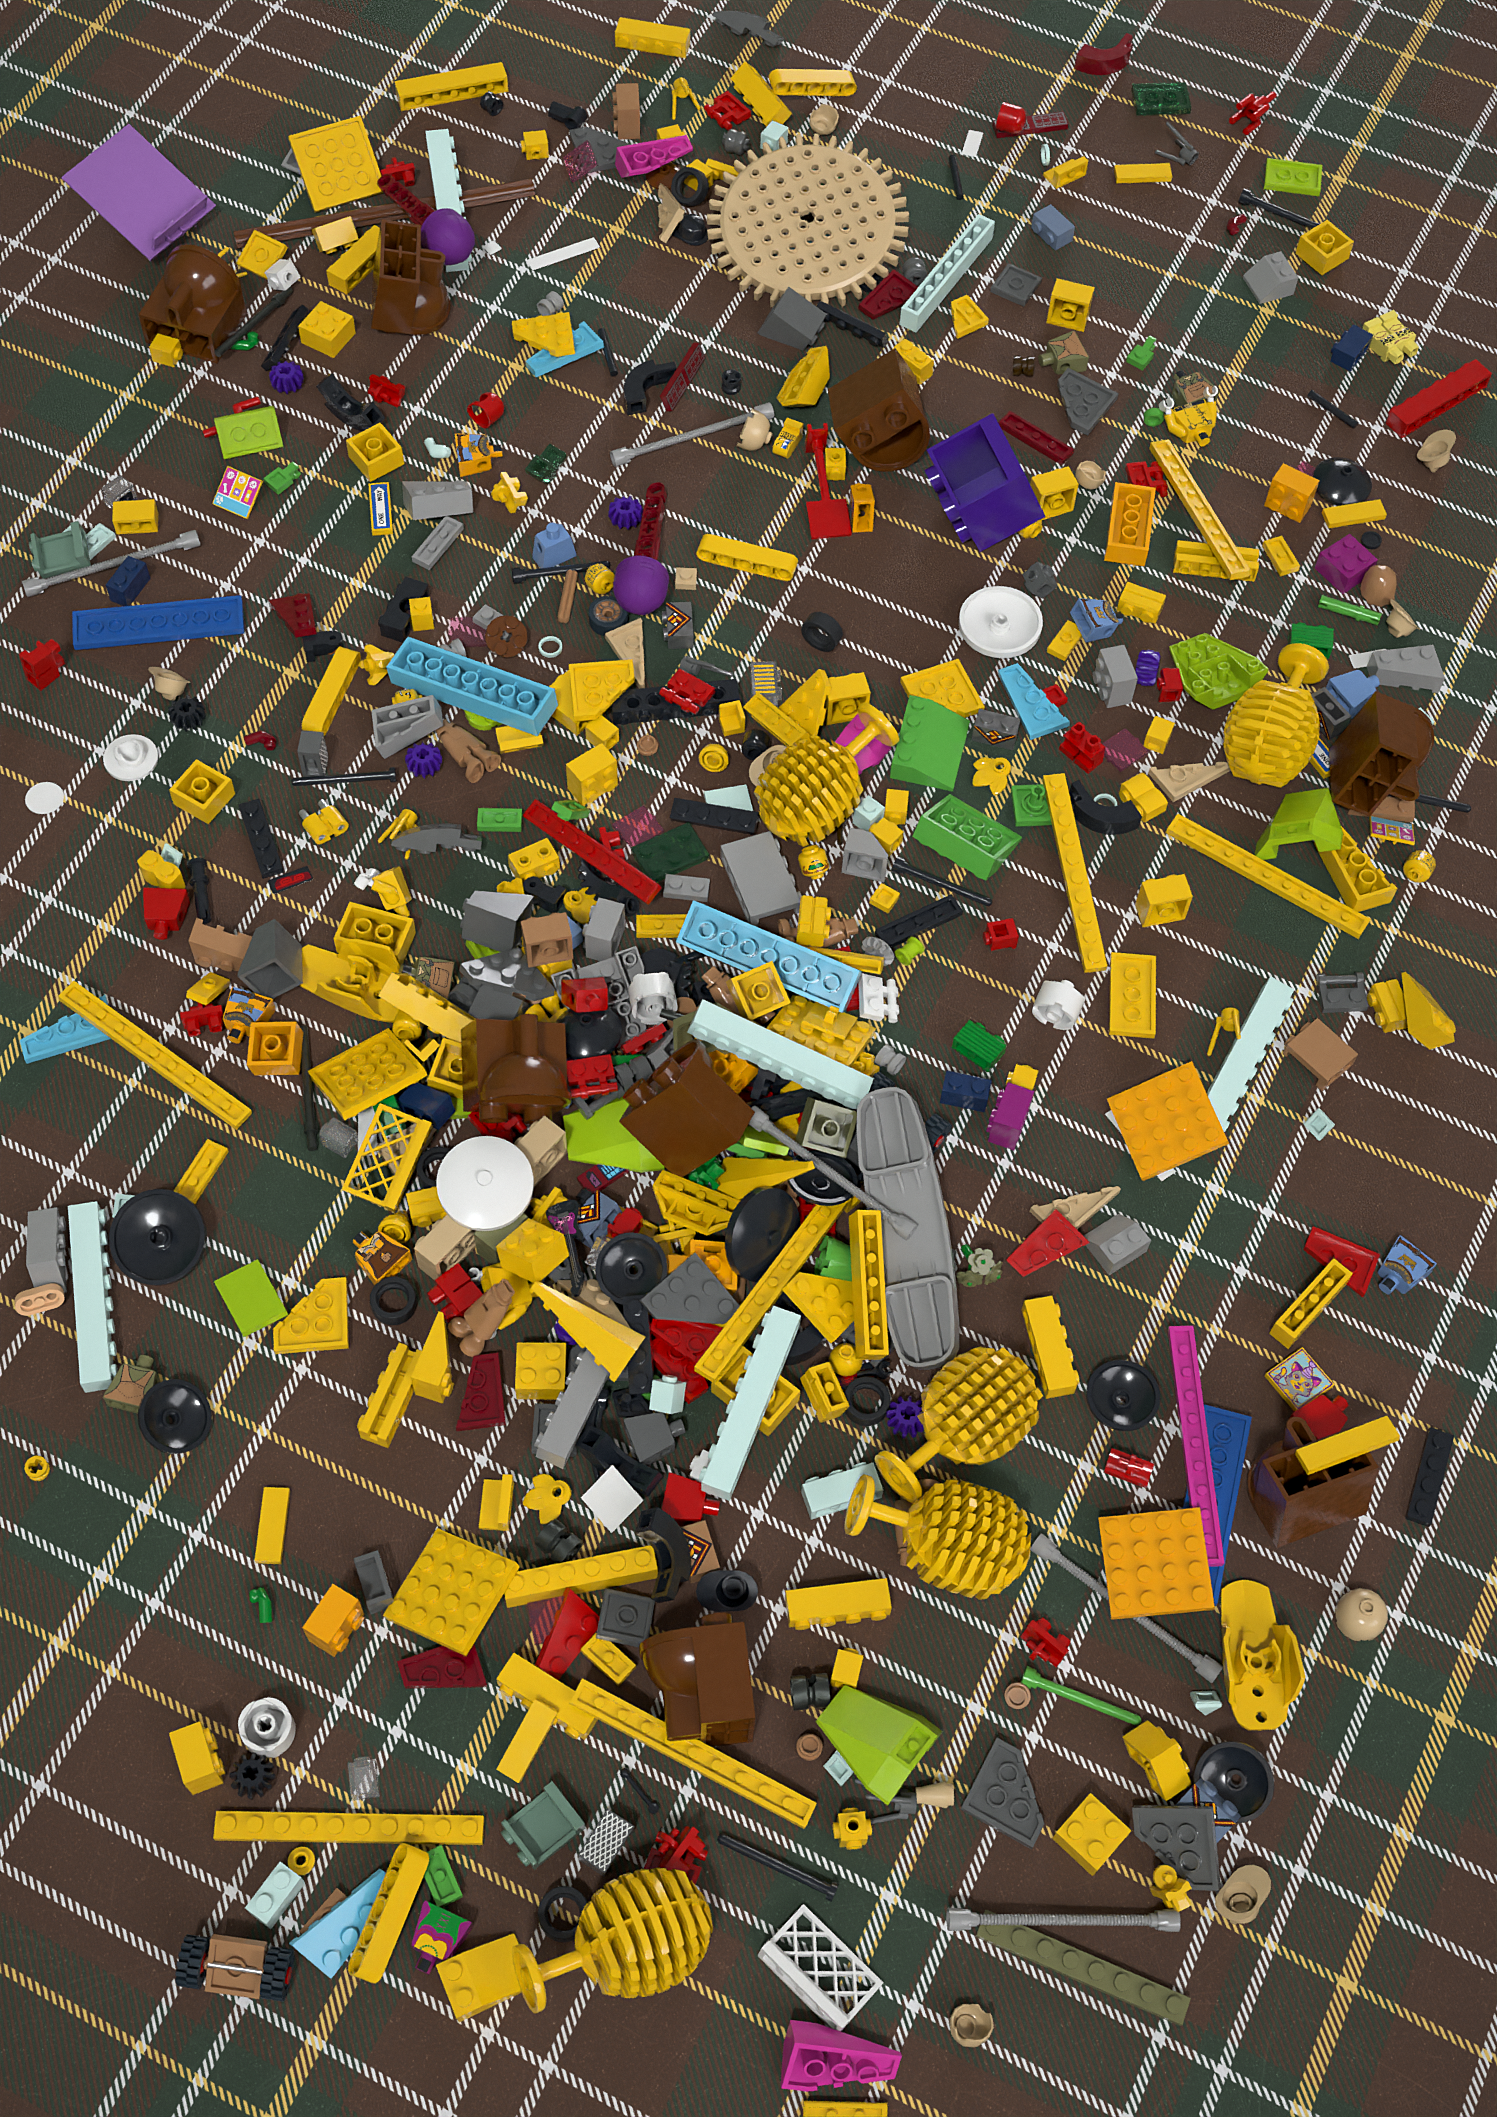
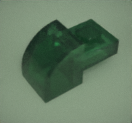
(545, 465)

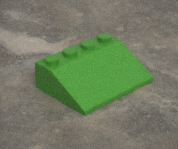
(929, 744)
(966, 836)

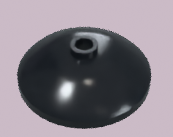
(1342, 481)
(593, 1038)
(820, 1189)
(620, 1256)
(1127, 1382)
(189, 1415)
(1257, 1784)

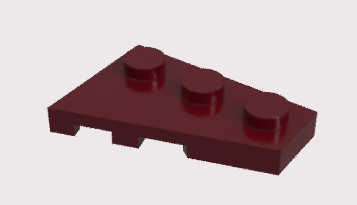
(887, 295)
(296, 613)
(483, 1396)
(442, 1669)

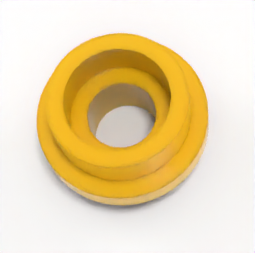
(307, 1866)

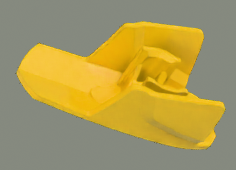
(352, 976)
(1258, 1657)

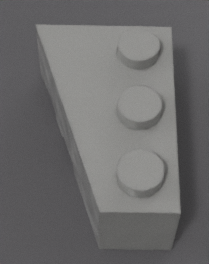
(46, 1247)

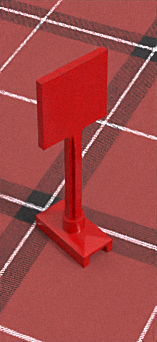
(825, 517)

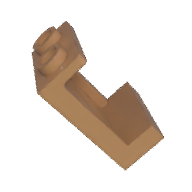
(1321, 1052)

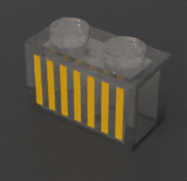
(764, 680)

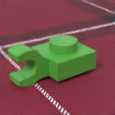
(1140, 355)
(282, 479)

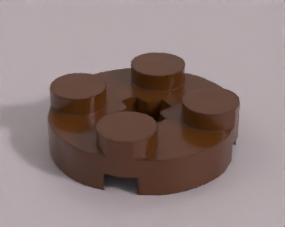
(500, 647)

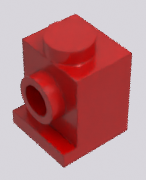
(1169, 685)
(1001, 934)
(627, 1222)

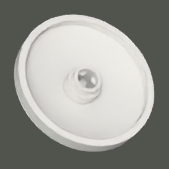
(1000, 622)
(485, 1183)

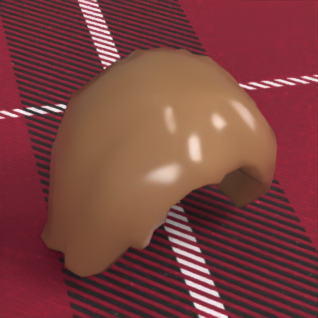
(1379, 585)

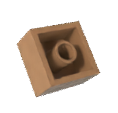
(626, 111)
(547, 939)

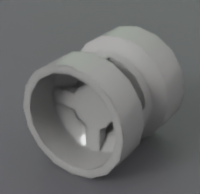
(551, 304)
(455, 647)
(889, 1059)

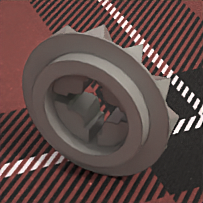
(877, 947)

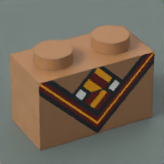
(701, 1550)

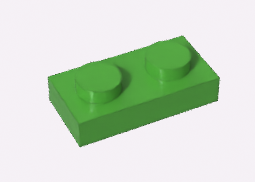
(570, 810)
(499, 819)
(441, 1878)

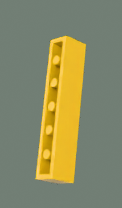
(451, 86)
(868, 1285)
(582, 1575)

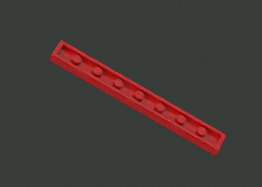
(592, 852)

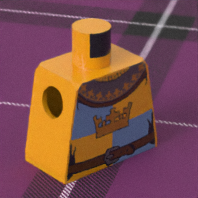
(475, 453)
(861, 499)
(243, 1009)

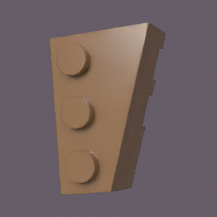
(218, 948)

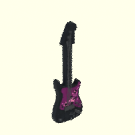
(565, 1219)

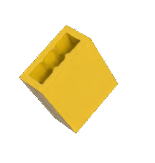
(564, 710)

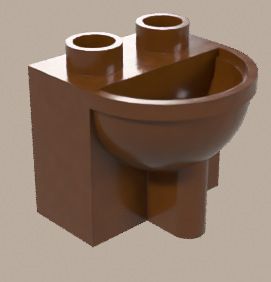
(407, 282)
(195, 302)
(881, 414)
(1380, 754)
(514, 1068)
(685, 1111)
(1304, 1504)
(703, 1681)

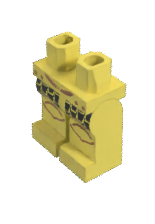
(1391, 338)

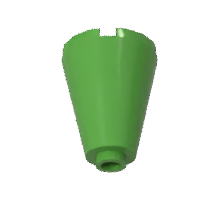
(833, 1259)

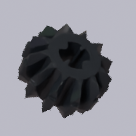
(186, 713)
(242, 1779)

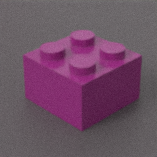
(1345, 563)
(1009, 1115)

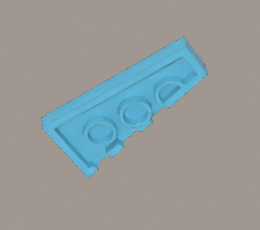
(585, 342)
(1032, 706)
(64, 1036)
(337, 1933)

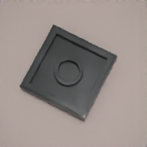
(1016, 284)
(625, 1617)

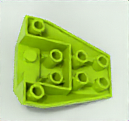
(1215, 670)
(1300, 819)
(606, 1140)
(877, 1739)

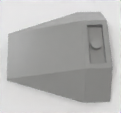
(618, 976)

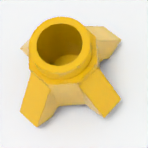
(375, 663)

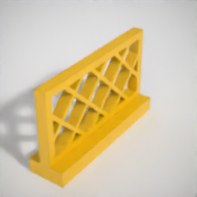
(407, 1163)

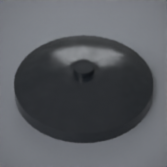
(760, 1231)
(158, 1237)

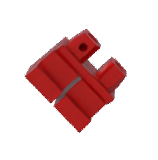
(42, 663)
(1083, 748)
(457, 1290)

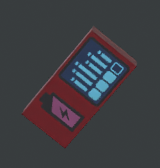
(600, 1177)

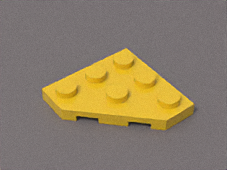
(546, 333)
(945, 685)
(598, 686)
(808, 702)
(823, 1301)
(316, 1321)

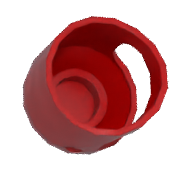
(1011, 118)
(492, 409)

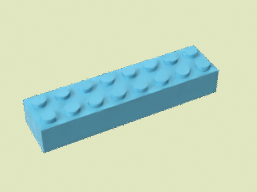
(472, 686)
(750, 947)

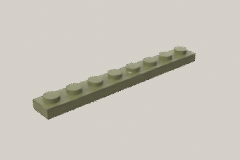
(1087, 1970)

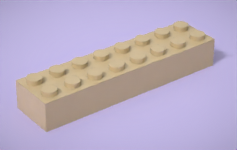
(452, 1243)

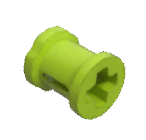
(909, 951)

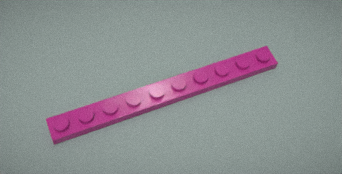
(1195, 1437)

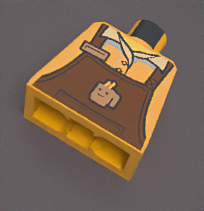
(380, 1256)

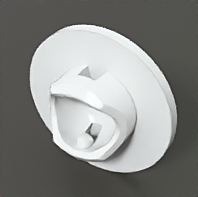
(130, 757)

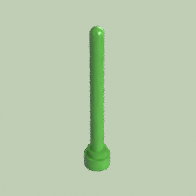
(1033, 1679)

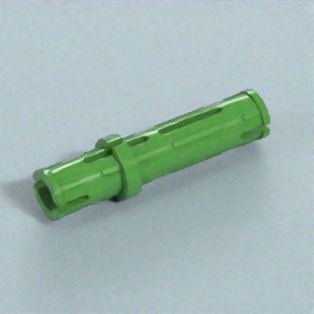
(1350, 610)

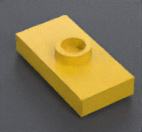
(1065, 641)
(208, 988)

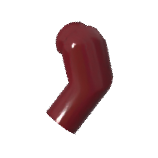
(1233, 223)
(262, 737)

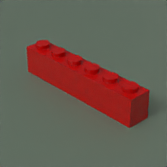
(1438, 398)

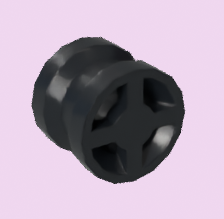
(491, 103)
(731, 382)

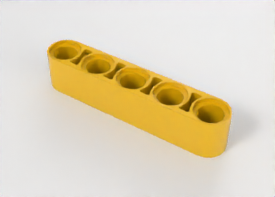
(812, 82)
(747, 557)
(331, 690)
(388, 1913)

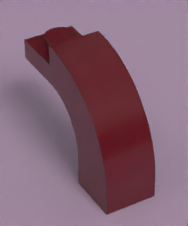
(1104, 61)

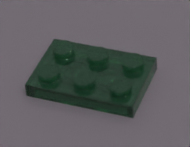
(1161, 98)
(670, 852)

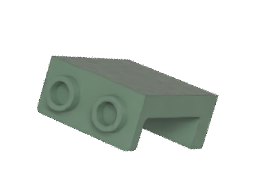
(60, 552)
(542, 1827)

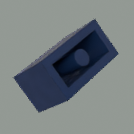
(1351, 347)
(128, 581)
(965, 1091)
(427, 1104)

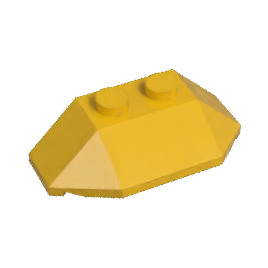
(806, 379)
(692, 1204)

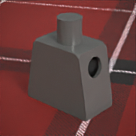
(652, 1436)

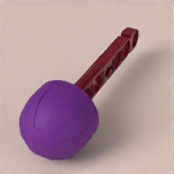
(440, 229)
(641, 580)

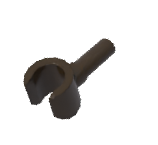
(840, 832)

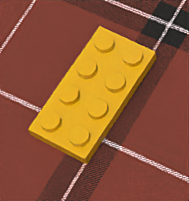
(1132, 995)

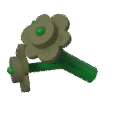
(981, 1262)

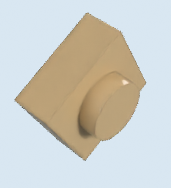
(686, 578)

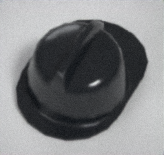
(691, 230)
(727, 1591)

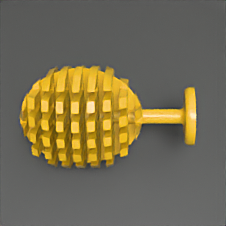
(1276, 724)
(817, 782)
(969, 1414)
(955, 1533)
(631, 1937)

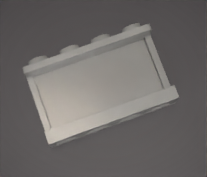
(760, 877)

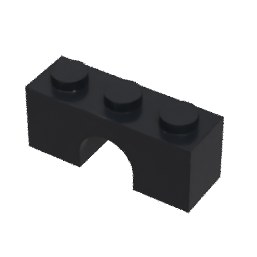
(394, 622)

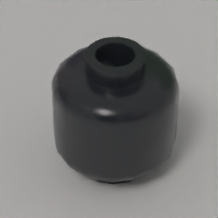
(755, 743)

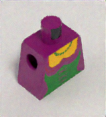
(438, 1935)

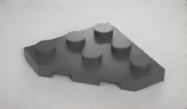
(602, 145)
(1084, 400)
(508, 974)
(690, 1295)
(1005, 1796)
(1183, 1840)

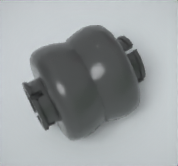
(736, 142)
(914, 270)

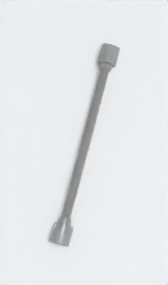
(623, 455)
(35, 585)
(900, 1224)
(1204, 1666)
(963, 1919)

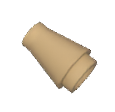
(936, 1794)

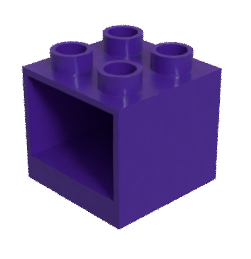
(982, 484)

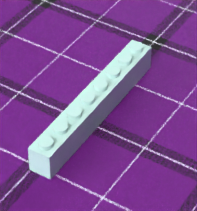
(445, 178)
(947, 273)
(1247, 1051)
(779, 1055)
(91, 1296)
(750, 1403)

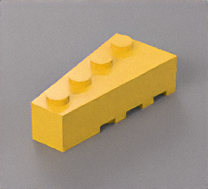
(1356, 877)
(425, 1005)

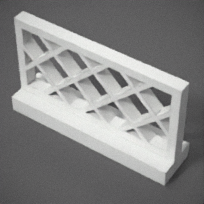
(799, 1980)

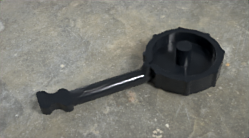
(657, 958)

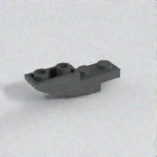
(744, 21)
(427, 836)

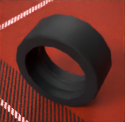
(702, 189)
(826, 624)
(424, 1160)
(398, 1317)
(875, 1385)
(547, 1900)

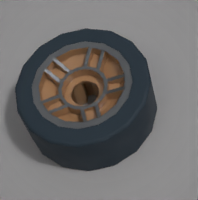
(604, 607)

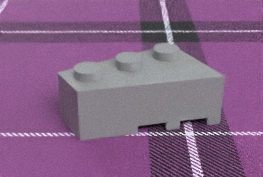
(436, 499)
(1408, 667)
(405, 723)

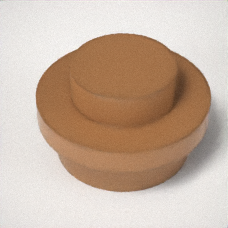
(647, 745)
(1017, 1695)
(809, 1747)

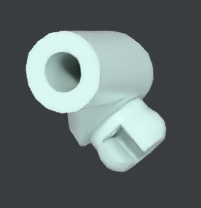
(437, 451)

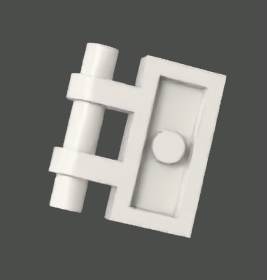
(871, 998)

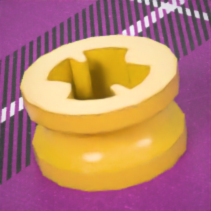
(40, 1474)

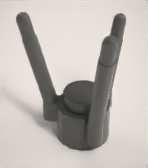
(1187, 153)
(693, 666)
(903, 1802)

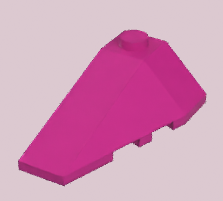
(647, 156)
(871, 754)
(826, 2056)

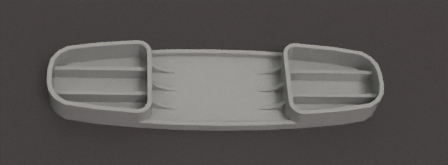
(918, 1271)

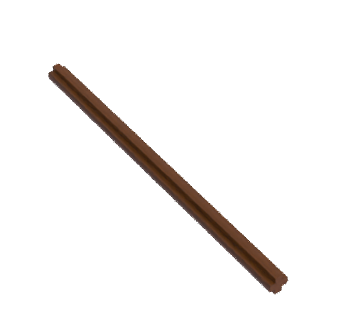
(374, 214)

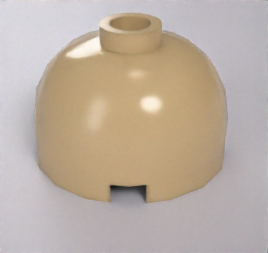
(755, 432)
(1361, 1614)

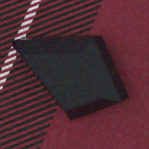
(629, 1405)

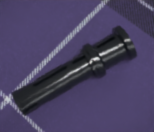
(199, 882)

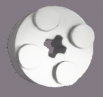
(649, 995)
(1058, 1004)
(266, 1713)

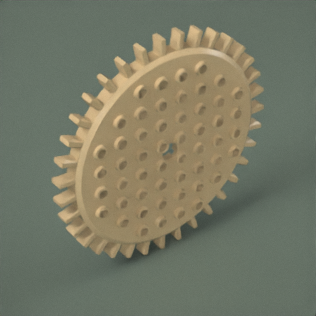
(803, 159)

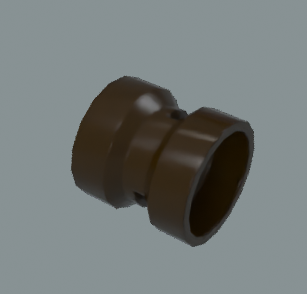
(1023, 366)

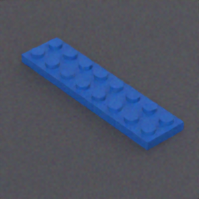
(158, 622)
(1227, 1445)

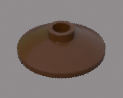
(663, 175)

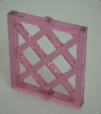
(575, 152)

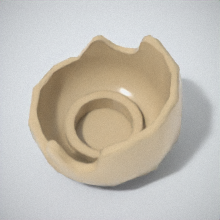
(824, 119)
(1090, 475)
(970, 2025)

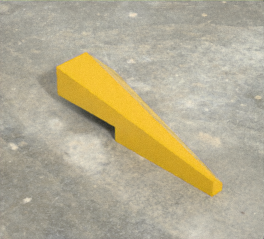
(747, 1174)
(605, 1338)

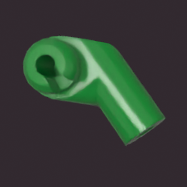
(247, 344)
(265, 1605)

